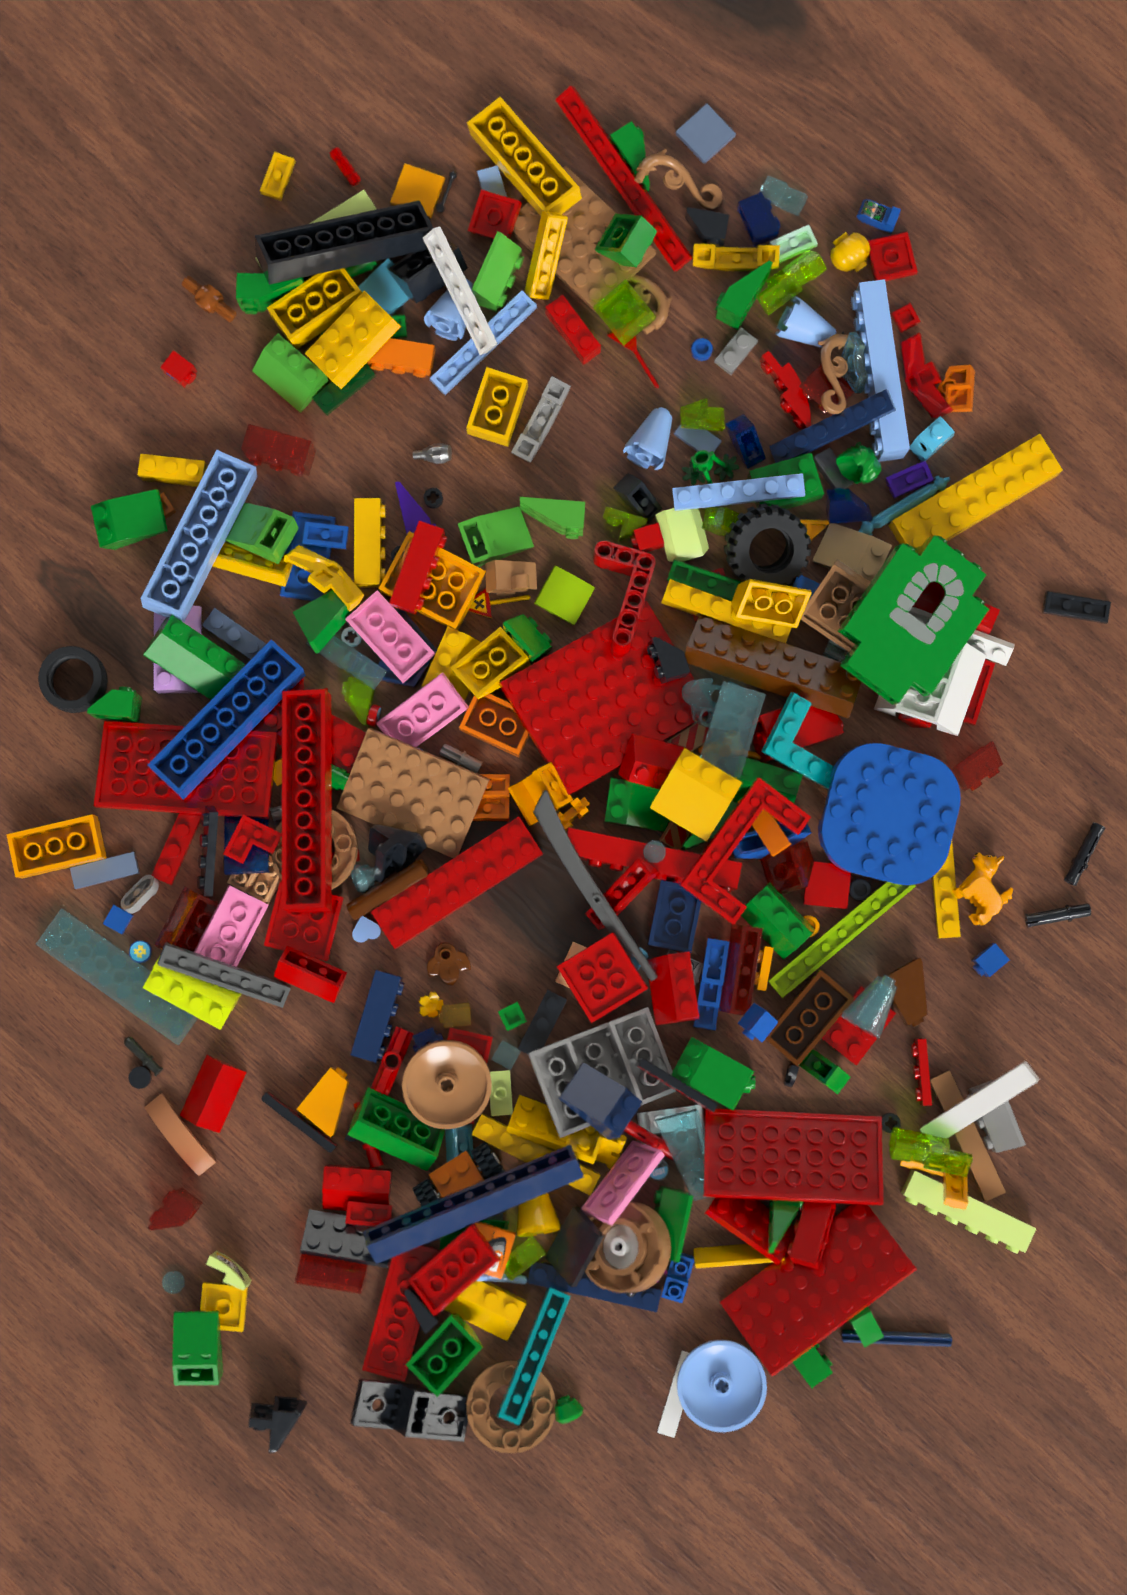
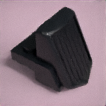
(393, 849)
(277, 1417)

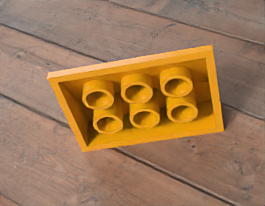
(451, 587)

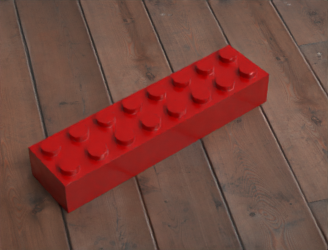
(622, 853)
(457, 883)

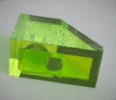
(718, 520)
(359, 698)

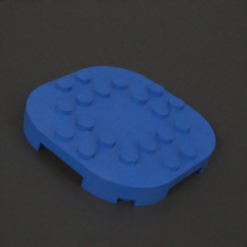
(889, 814)

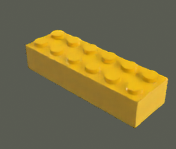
(523, 159)

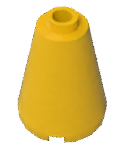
(537, 1217)

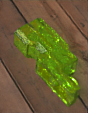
(790, 279)
(930, 1150)

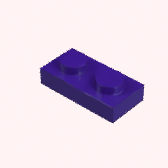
(909, 479)

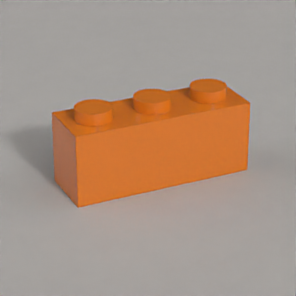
(404, 357)

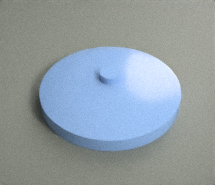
(721, 1385)

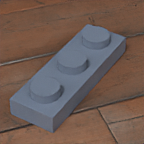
(233, 634)

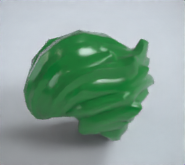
(859, 464)

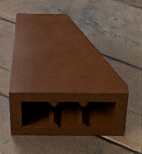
(910, 992)

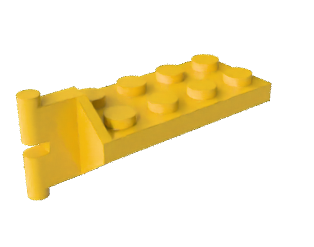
(534, 1122)

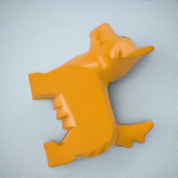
(981, 891)

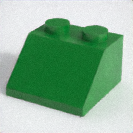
(626, 239)
(118, 706)

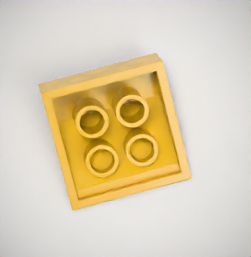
(695, 795)

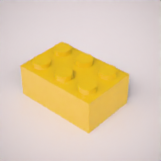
(497, 406)

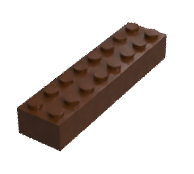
(772, 665)

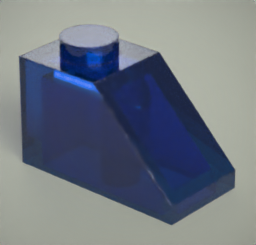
(745, 440)
(846, 506)

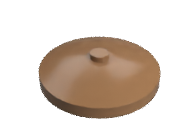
(446, 1084)

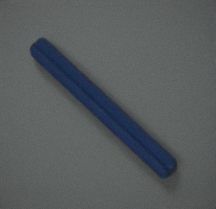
(903, 1338)

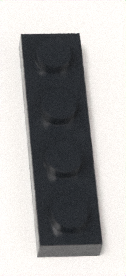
(208, 843)

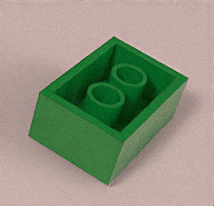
(801, 464)

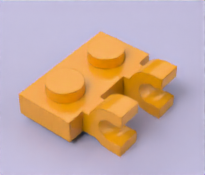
(578, 809)

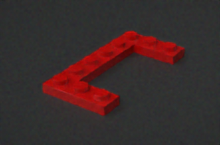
(757, 798)

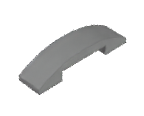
(541, 420)

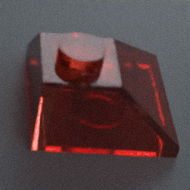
(789, 868)

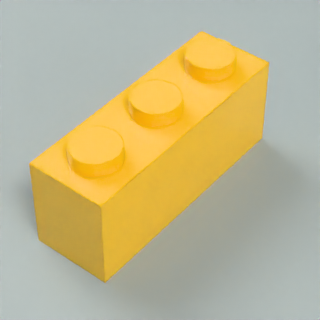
(171, 470)

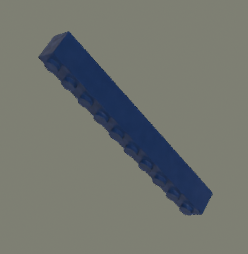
(473, 1204)

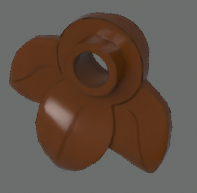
(449, 966)

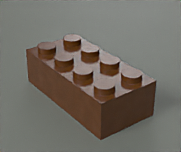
(808, 1017)

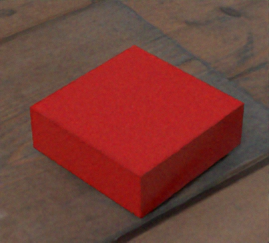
(905, 317)

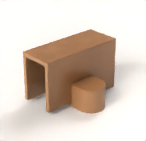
(510, 577)

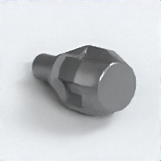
(434, 453)

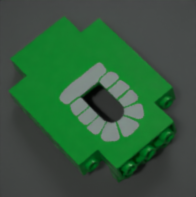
(895, 647)

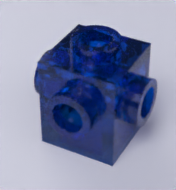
(425, 1036)

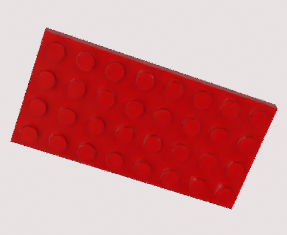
(234, 787)
(793, 1156)
(797, 1306)

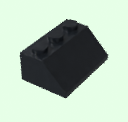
(419, 274)

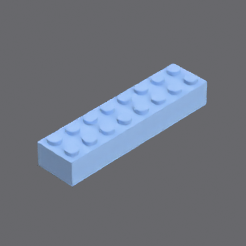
(881, 365)
(199, 536)

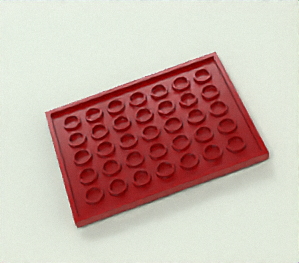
(591, 700)

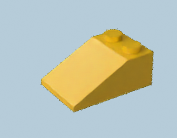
(490, 663)

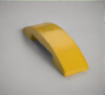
(733, 258)

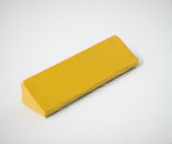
(545, 255)
(249, 564)
(727, 1256)

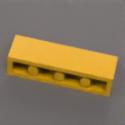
(368, 542)

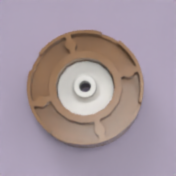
(632, 1251)

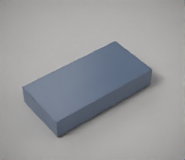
(698, 439)

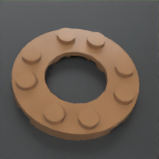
(345, 850)
(505, 1439)

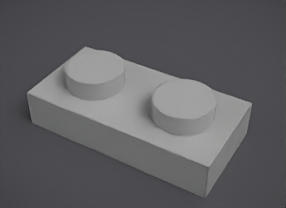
(736, 351)

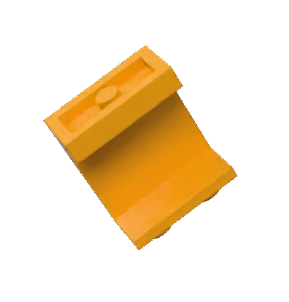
(530, 789)

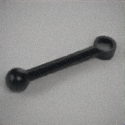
(440, 207)

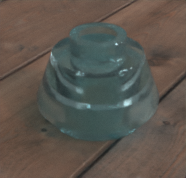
(363, 877)

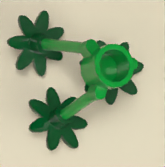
(702, 463)

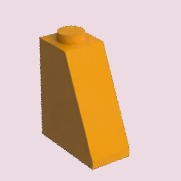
(326, 1100)

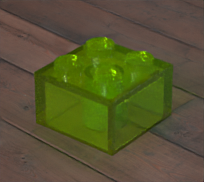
(624, 312)

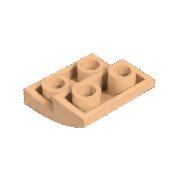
(257, 884)

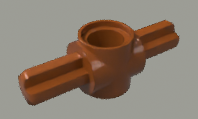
(209, 298)

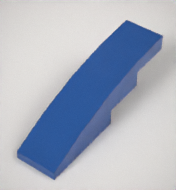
(711, 983)

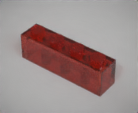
(740, 969)

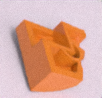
(958, 387)

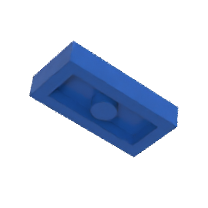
(325, 535)

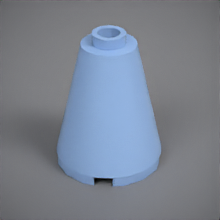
(446, 317)
(803, 324)
(650, 441)

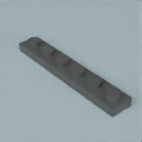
(224, 975)

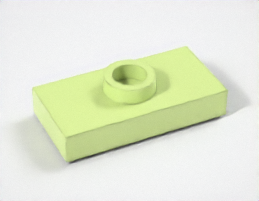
(501, 1093)

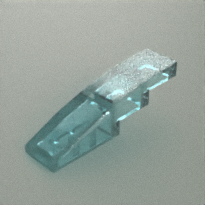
(352, 662)

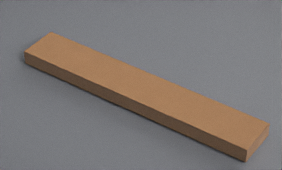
(969, 1139)

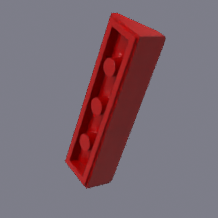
(626, 888)

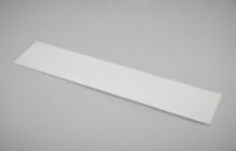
(673, 1407)

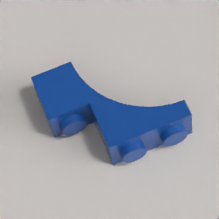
(753, 847)

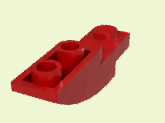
(787, 380)

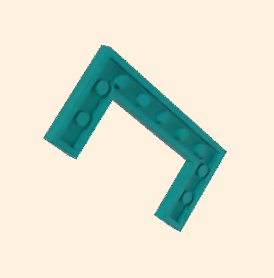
(781, 748)

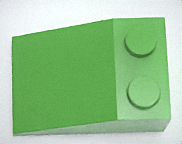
(560, 515)

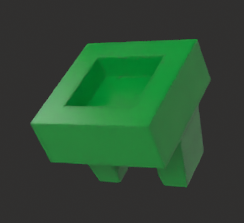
(512, 1016)

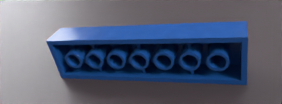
(226, 719)

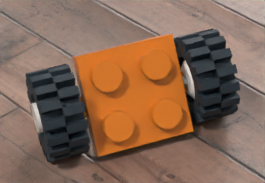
(459, 1174)

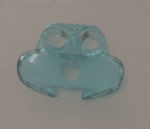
(698, 695)

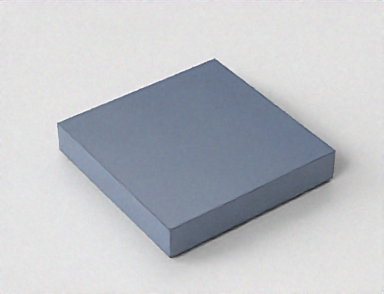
(705, 133)

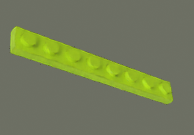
(838, 937)

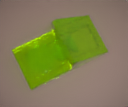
(700, 416)
(629, 521)
(523, 1257)

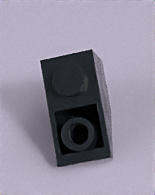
(668, 660)

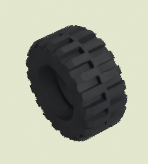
(749, 526)

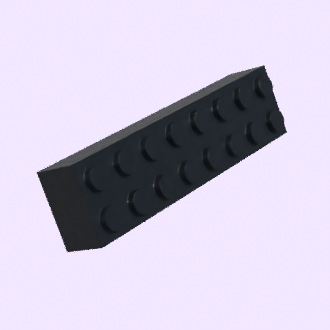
(342, 242)

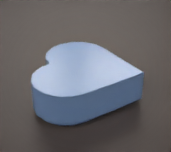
(366, 929)

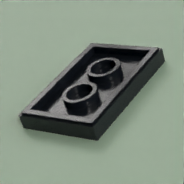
(574, 1246)

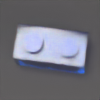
(758, 218)

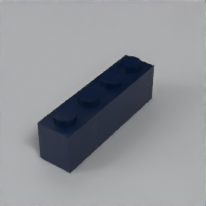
(376, 1016)

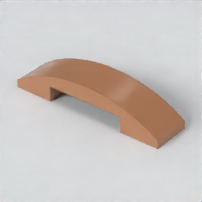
(179, 1135)

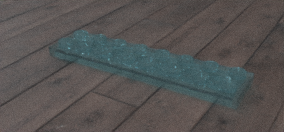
(113, 974)

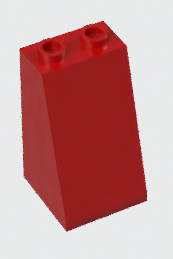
(816, 728)

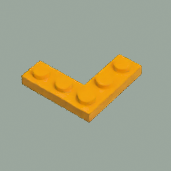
(954, 1186)

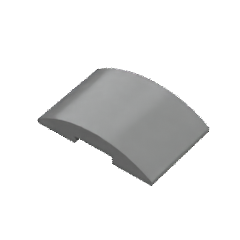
(608, 1049)

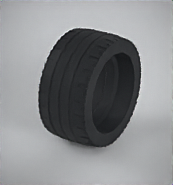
(48, 671)

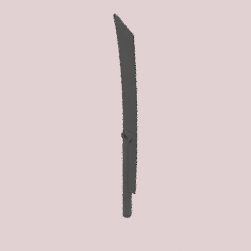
(561, 843)

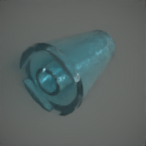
(872, 1006)

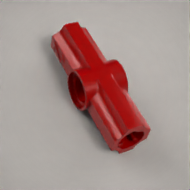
(398, 1046)

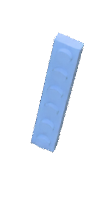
(468, 356)
(738, 492)

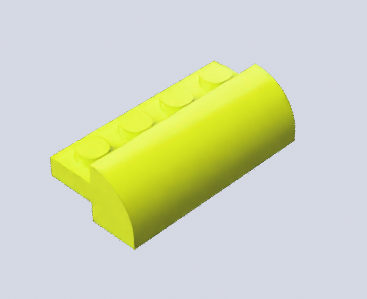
(192, 995)

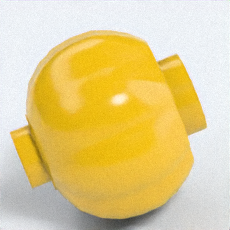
(850, 252)

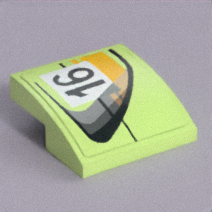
(234, 1273)

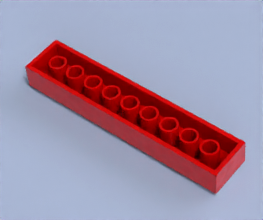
(306, 801)

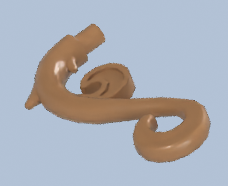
(648, 164)
(662, 302)
(832, 372)

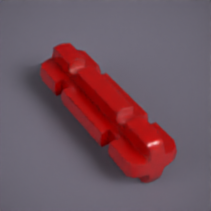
(345, 166)

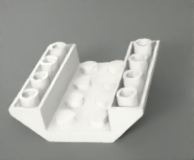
(950, 698)

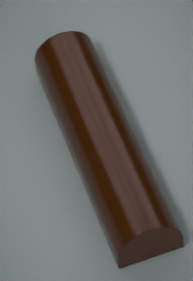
(387, 889)

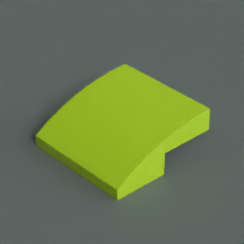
(564, 595)

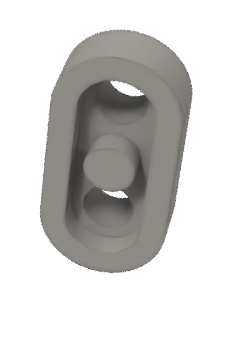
(140, 894)

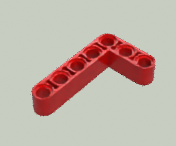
(633, 594)

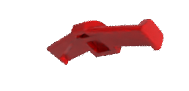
(923, 377)

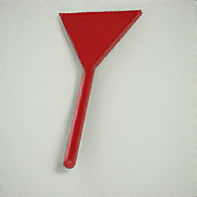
(632, 345)

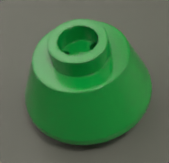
(567, 1409)

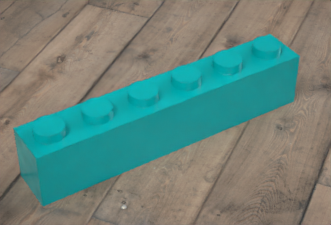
(533, 1356)

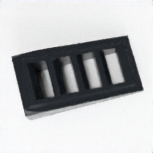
(422, 1313)

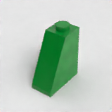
(322, 619)

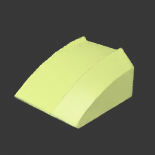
(682, 534)

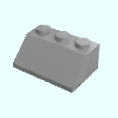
(999, 1126)

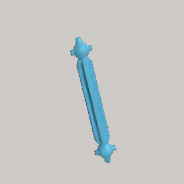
(904, 505)

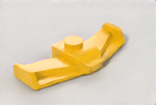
(326, 575)

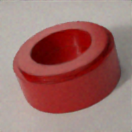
(373, 715)

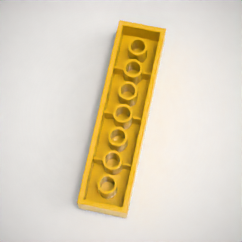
(978, 494)

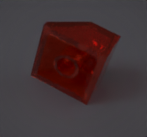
(977, 766)

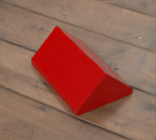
(213, 1094)

